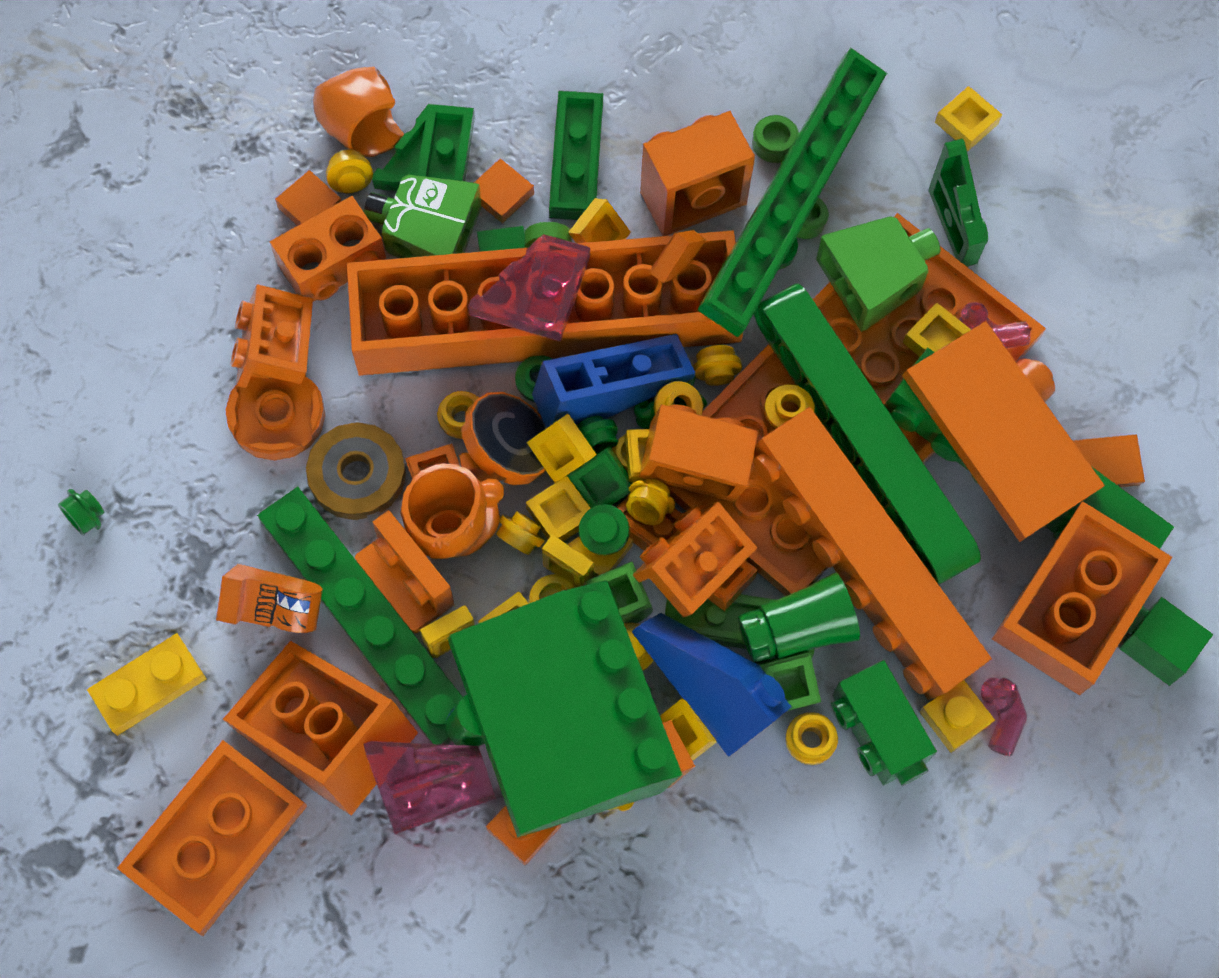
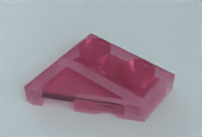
(537, 289)
(427, 780)

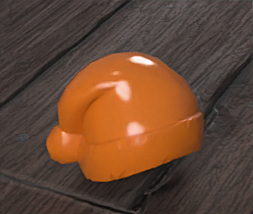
(450, 499)

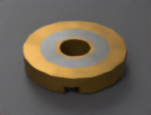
(351, 444)

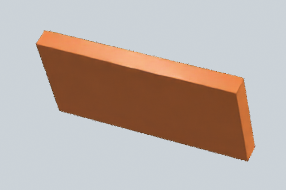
(1002, 430)

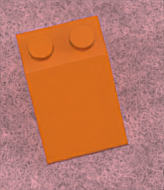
(1082, 599)
(316, 724)

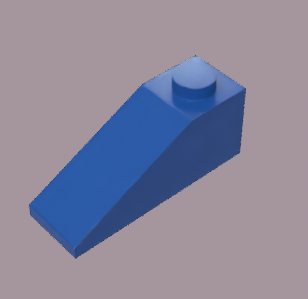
(609, 379)
(721, 686)

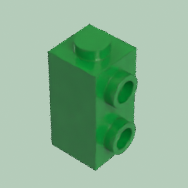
(884, 725)

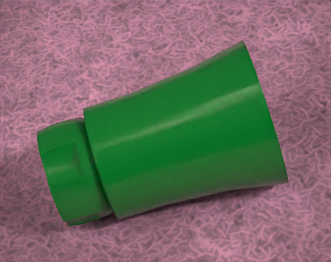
(801, 621)

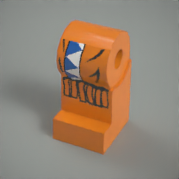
(268, 600)

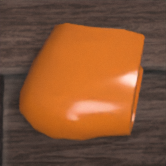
(358, 111)

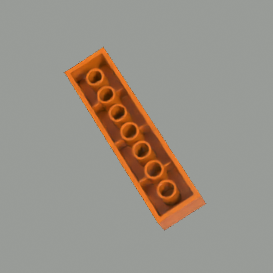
(418, 316)

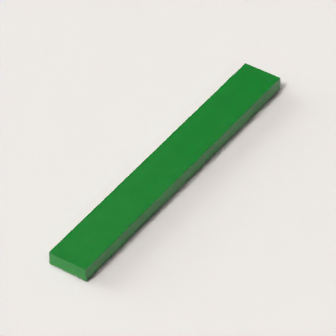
(791, 194)

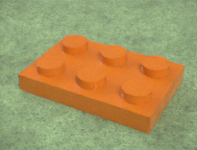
(212, 837)

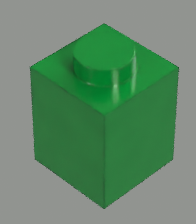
(1165, 640)

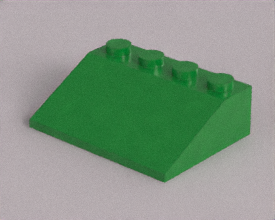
(564, 708)

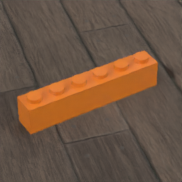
(869, 555)

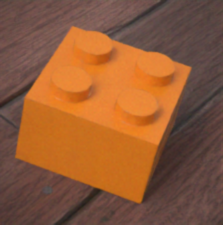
(696, 172)

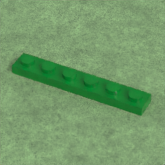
(363, 613)

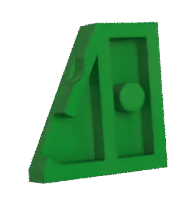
(433, 148)
(957, 203)

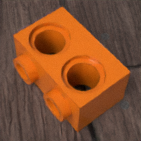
(322, 242)

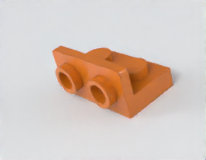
(273, 336)
(695, 557)
(405, 574)

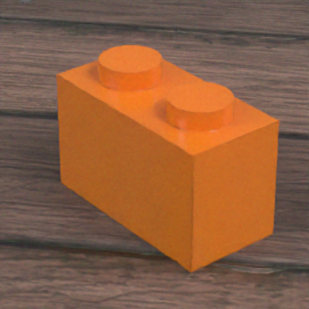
(699, 452)

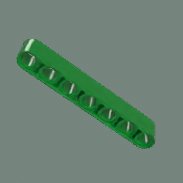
(866, 431)

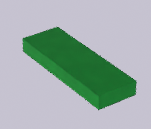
(575, 153)

